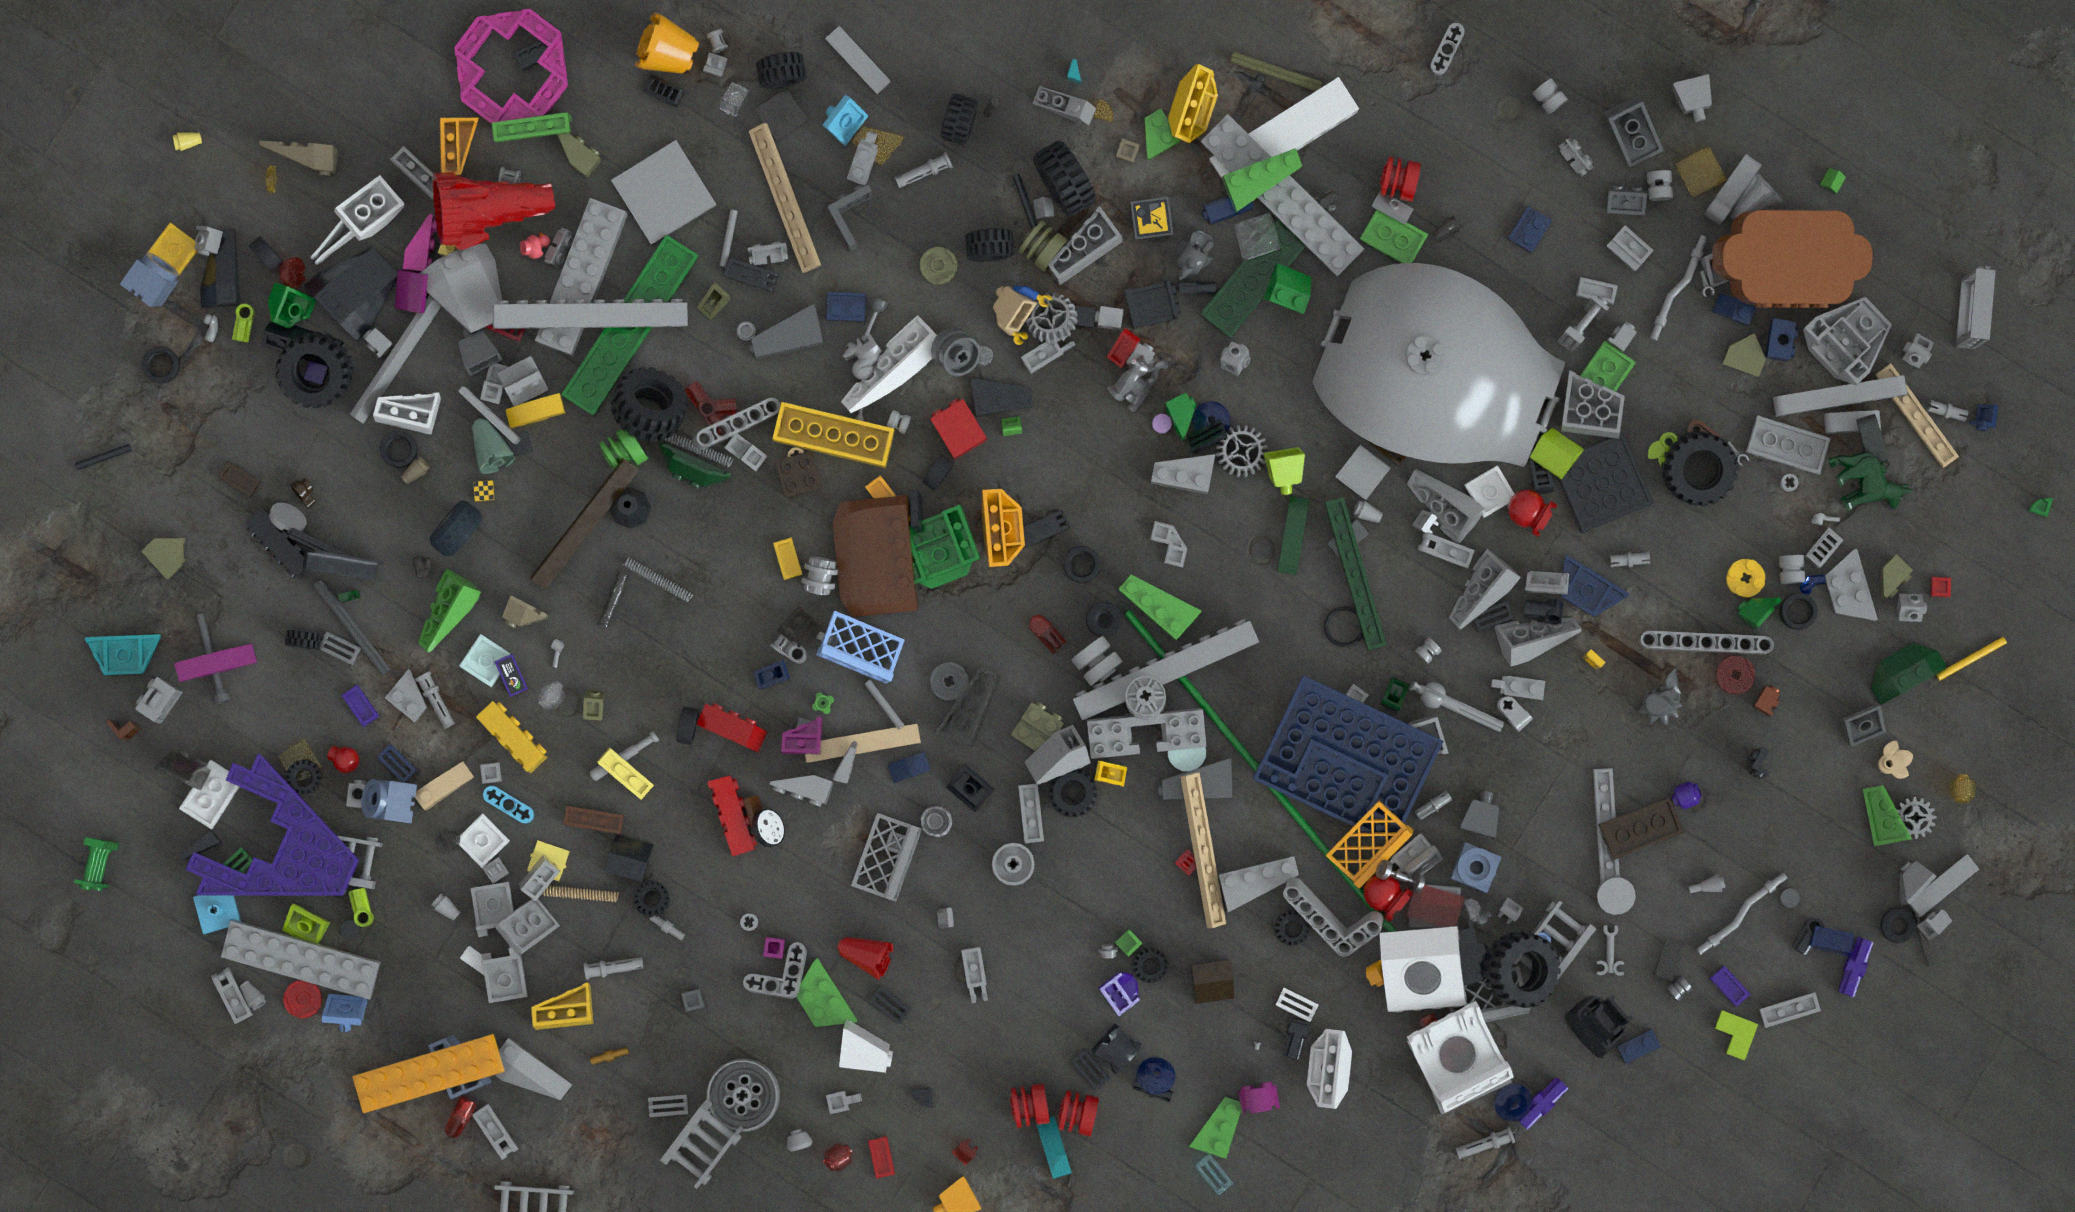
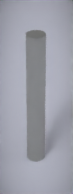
(728, 238)
(884, 704)

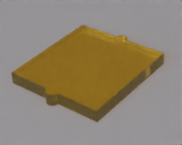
(298, 752)

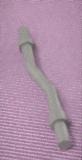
(1661, 320)
(1714, 940)

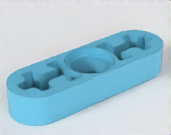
(499, 792)

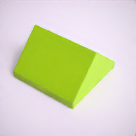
(1556, 453)
(305, 924)

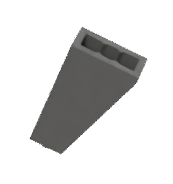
(791, 334)
(1215, 782)

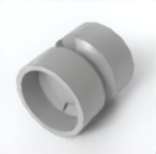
(1549, 96)
(1660, 192)
(1792, 569)

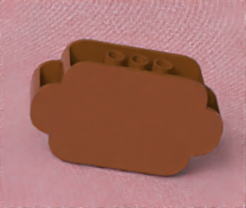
(1792, 258)

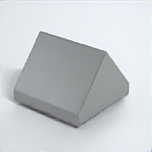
(1044, 207)

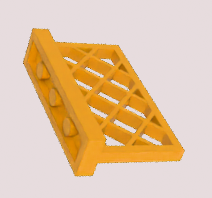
(1384, 853)

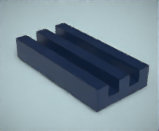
(385, 752)

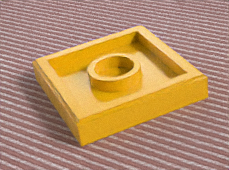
(174, 247)

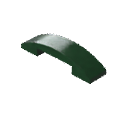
(1293, 535)

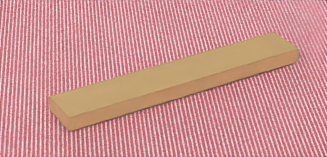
(1921, 422)
(867, 742)

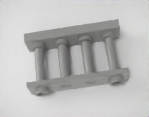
(1573, 336)
(364, 879)
(1572, 947)
(693, 1127)
(505, 1186)

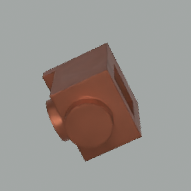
(1767, 699)

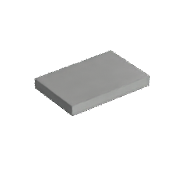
(527, 926)

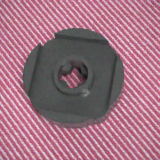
(944, 671)

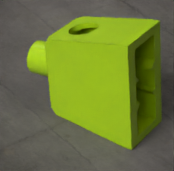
(1285, 468)

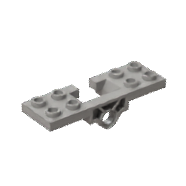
(1114, 738)
(505, 974)

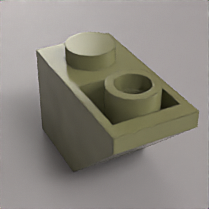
(1892, 575)

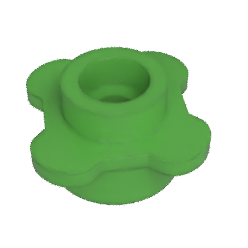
(826, 707)

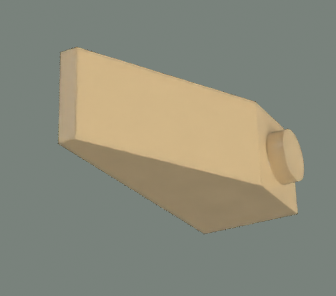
(443, 786)

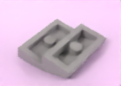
(1363, 472)

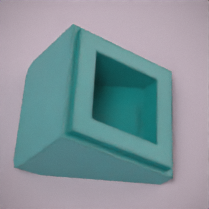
(1073, 73)

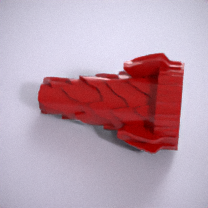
(469, 206)

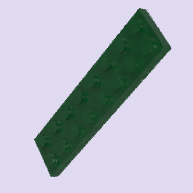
(1249, 283)

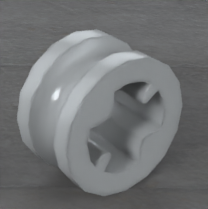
(1795, 482)
(743, 920)

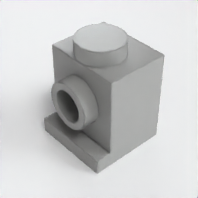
(207, 240)
(1622, 336)
(378, 342)
(1934, 923)

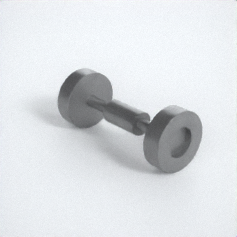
(1384, 870)

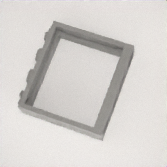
(1975, 308)

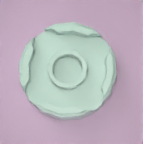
(1187, 759)

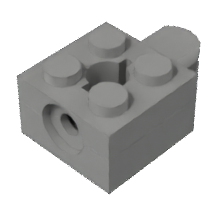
(158, 700)

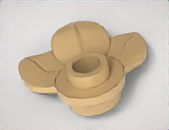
(1897, 758)

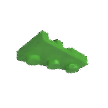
(1883, 817)
(1219, 1129)

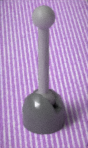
(878, 306)

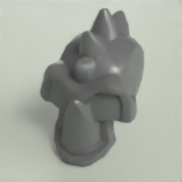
(1194, 254)
(1662, 702)

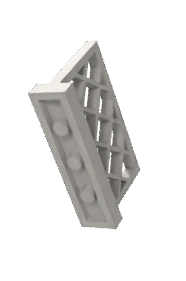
(903, 858)
(1498, 1012)

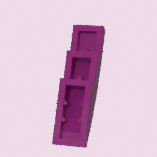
(215, 662)

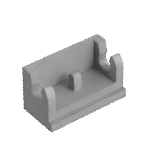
(1547, 582)
(539, 878)

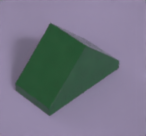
(1394, 694)

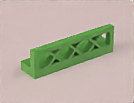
(531, 127)

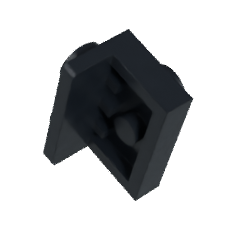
(1756, 760)

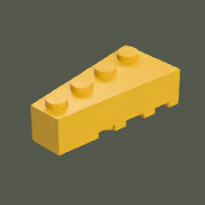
(512, 737)

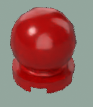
(1529, 510)
(1386, 895)

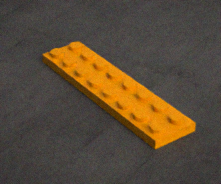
(428, 1073)

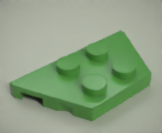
(822, 998)

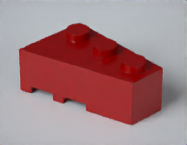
(732, 727)

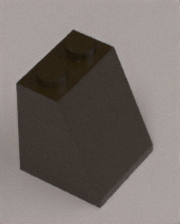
(1212, 981)

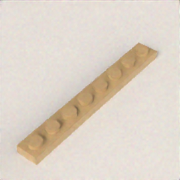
(784, 198)
(1203, 850)

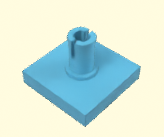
(844, 120)
(216, 912)

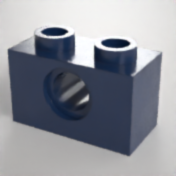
(1774, 349)

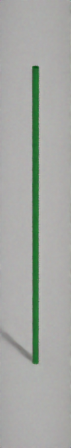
(1251, 761)

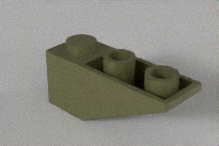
(579, 156)

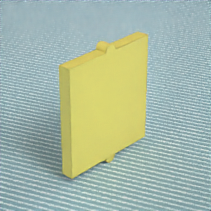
(553, 853)

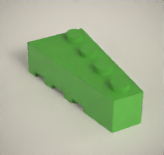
(1256, 179)
(1162, 608)

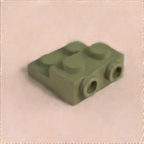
(1037, 726)

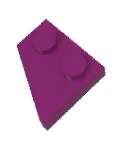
(803, 739)

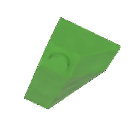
(453, 602)

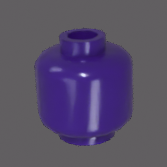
(1686, 795)

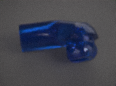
(1810, 582)

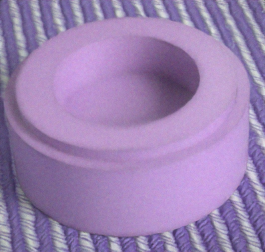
(1161, 423)

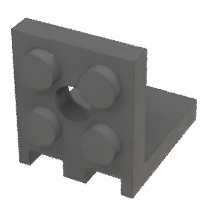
(845, 203)

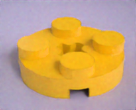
(1740, 587)

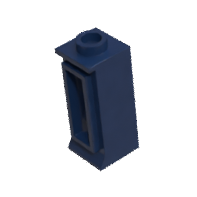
(1222, 210)

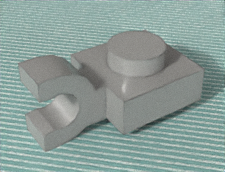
(840, 1101)

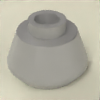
(798, 1140)

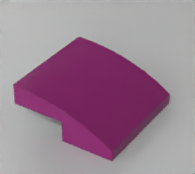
(411, 291)

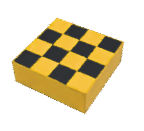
(483, 491)

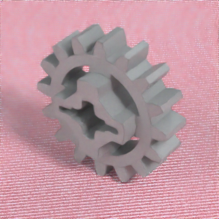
(1914, 808)

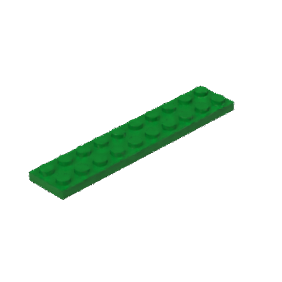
(619, 344)

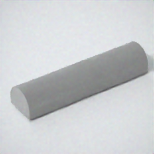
(414, 170)

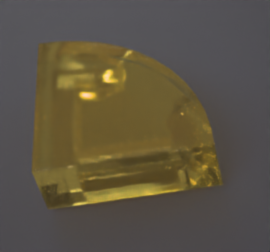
(1104, 111)
(271, 179)

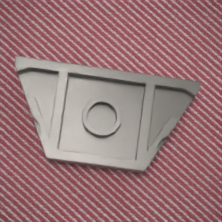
(1850, 589)

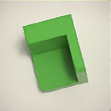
(1128, 942)

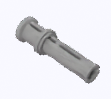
(932, 167)
(446, 721)
(604, 968)
(1494, 1140)

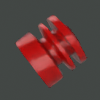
(1400, 178)
(1029, 1105)
(1078, 1113)

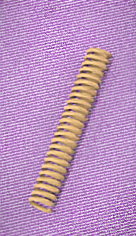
(573, 894)

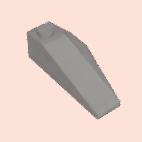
(1488, 584)

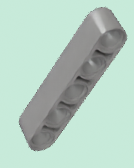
(728, 427)

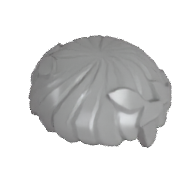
(936, 821)

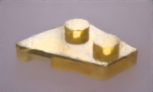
(886, 143)

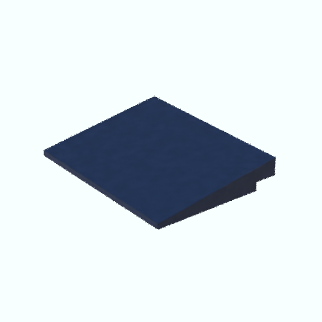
(1346, 757)

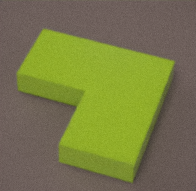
(1741, 1031)

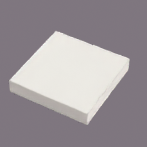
(1490, 490)
(483, 840)

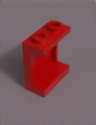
(958, 428)

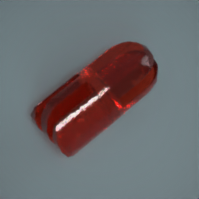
(1041, 628)
(460, 1117)

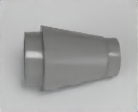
(1365, 511)
(445, 907)
(252, 995)

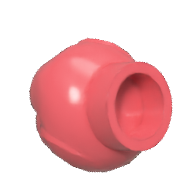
(533, 245)

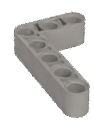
(1329, 921)

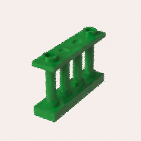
(96, 863)

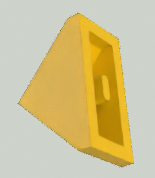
(1110, 773)

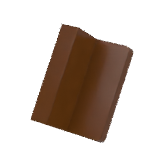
(126, 731)

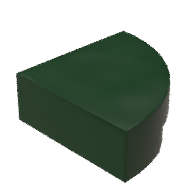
(349, 596)

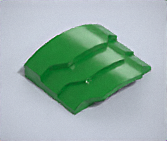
(943, 548)

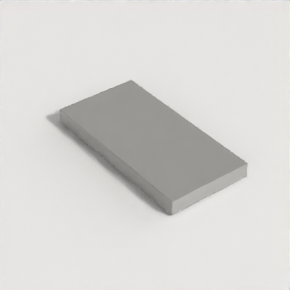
(1788, 445)

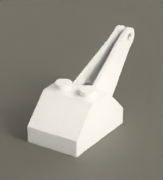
(363, 214)

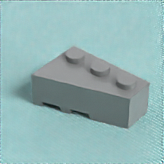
(1185, 474)

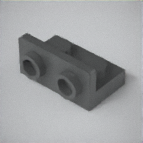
(1626, 199)

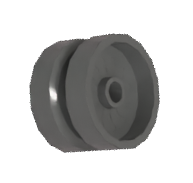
(955, 351)

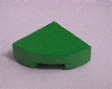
(2041, 507)

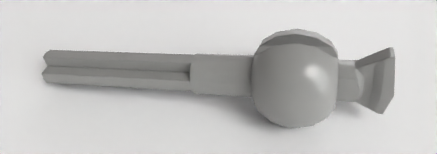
(1434, 695)

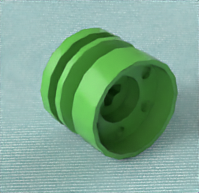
(625, 447)

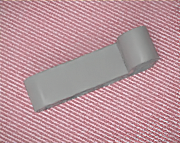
(1732, 189)

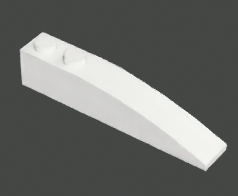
(902, 359)

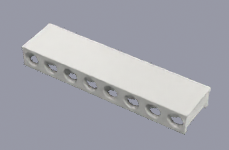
(1302, 122)

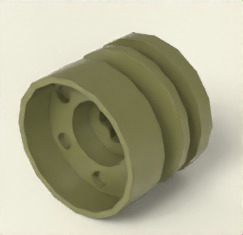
(1042, 245)

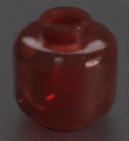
(838, 1157)

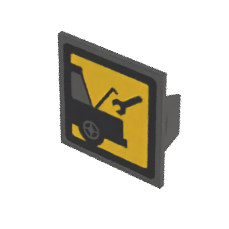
(1151, 218)

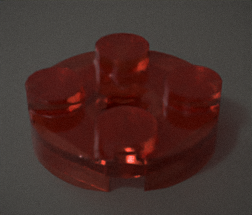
(1724, 673)

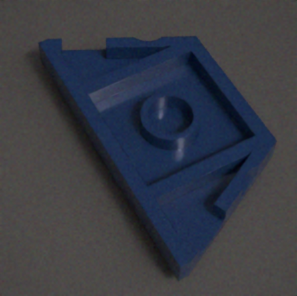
(1590, 590)

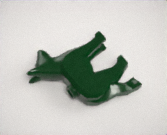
(1872, 481)

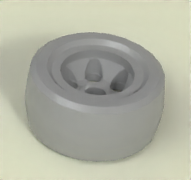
(758, 1075)

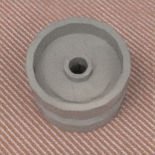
(1009, 853)

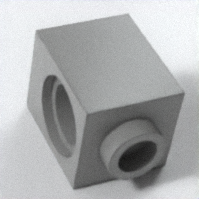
(1109, 318)
(351, 800)

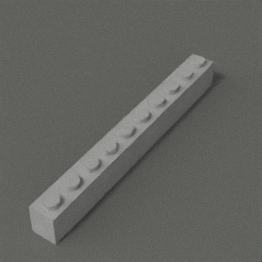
(589, 315)
(1168, 669)

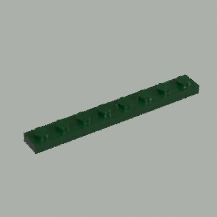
(1355, 573)

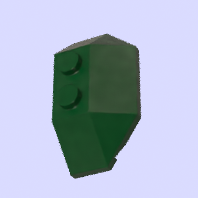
(691, 468)
(1905, 670)

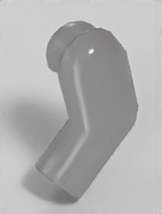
(213, 327)

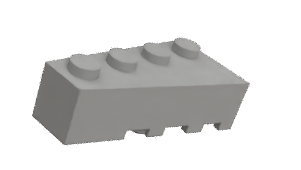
(1086, 246)

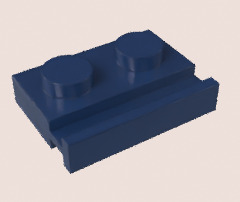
(1529, 229)
(846, 306)

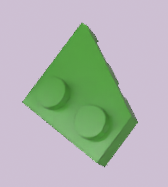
(1158, 134)

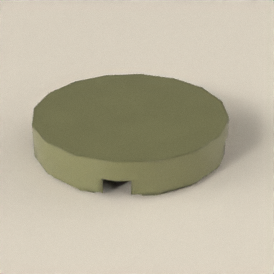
(938, 265)

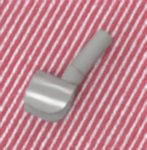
(1705, 284)
(1738, 455)
(1818, 518)
(558, 646)

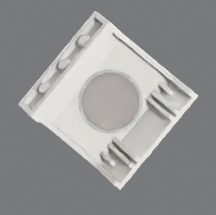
(1422, 969)
(1459, 1057)

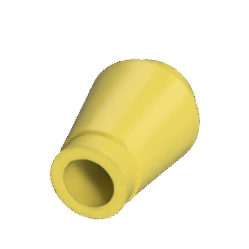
(186, 140)

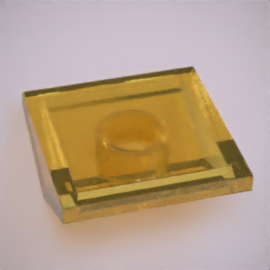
(1701, 172)

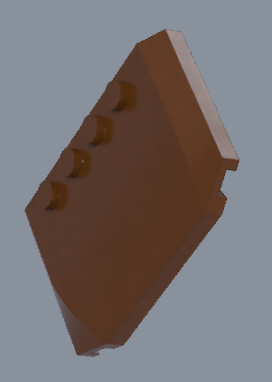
(875, 556)

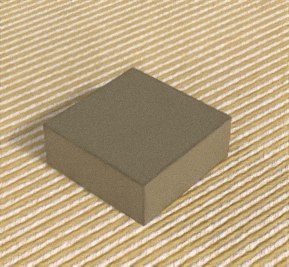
(1127, 151)

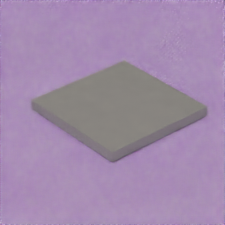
(663, 192)

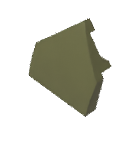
(1746, 355)
(166, 554)

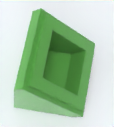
(1833, 180)
(1011, 426)

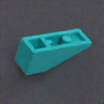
(1054, 1148)

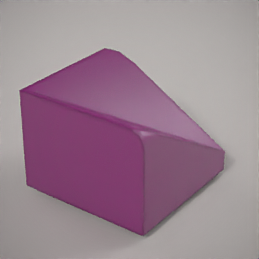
(774, 947)

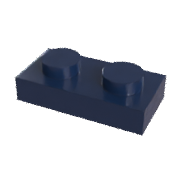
(1638, 1046)

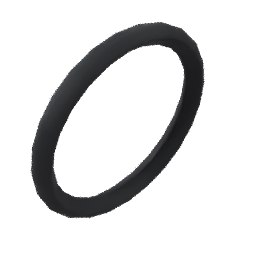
(1327, 629)

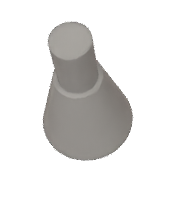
(1712, 884)

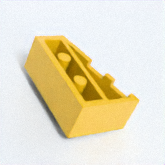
(565, 1010)

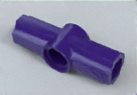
(1855, 967)
(1544, 1102)

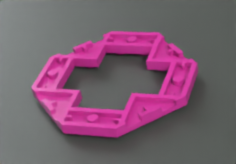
(506, 25)

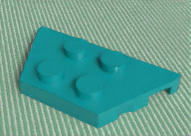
(123, 653)

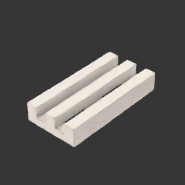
(1281, 997)

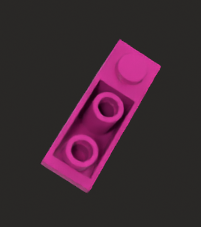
(419, 249)

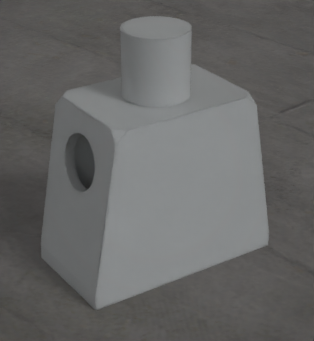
(1693, 96)

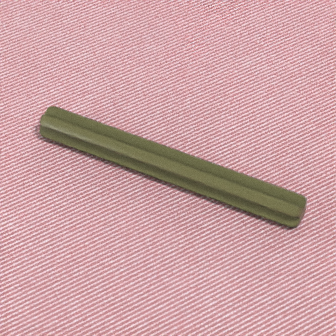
(1275, 71)

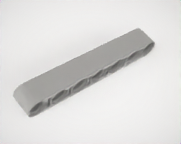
(1840, 396)
(1715, 640)

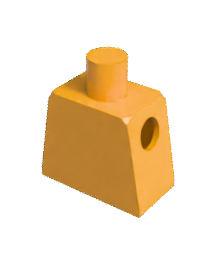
(958, 1198)

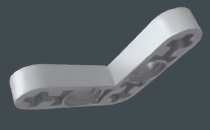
(781, 983)

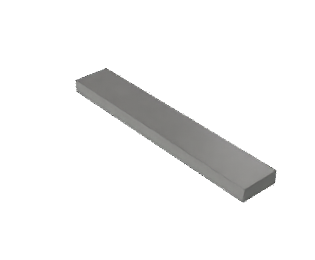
(1604, 811)

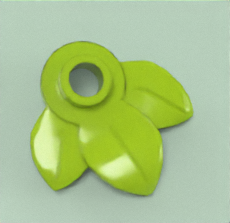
(1659, 447)

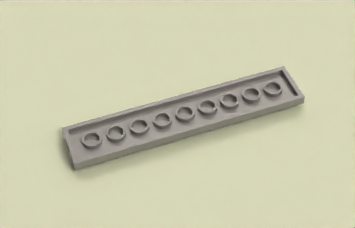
(1286, 199)

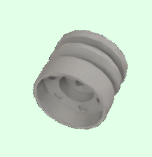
(1139, 707)

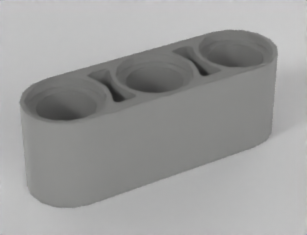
(1846, 421)

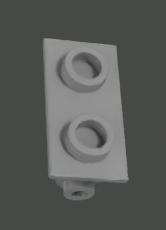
(1581, 161)
(776, 251)
(557, 256)

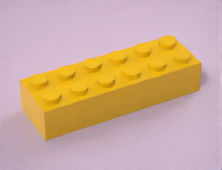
(833, 435)

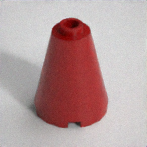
(867, 954)

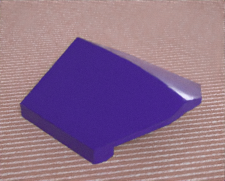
(1120, 992)

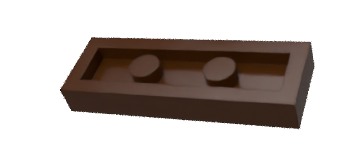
(593, 820)

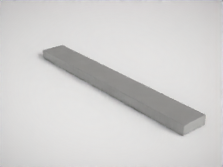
(395, 360)

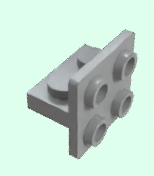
(522, 381)

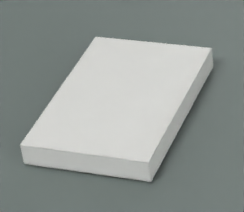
(212, 799)

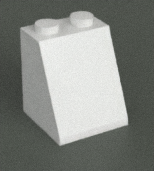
(863, 1050)

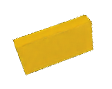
(787, 558)
(1593, 659)

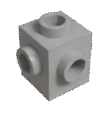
(1917, 351)
(1235, 358)
(1911, 607)

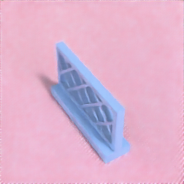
(853, 662)

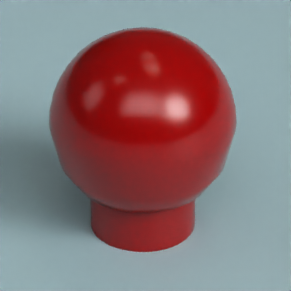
(344, 758)

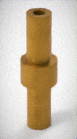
(609, 1055)

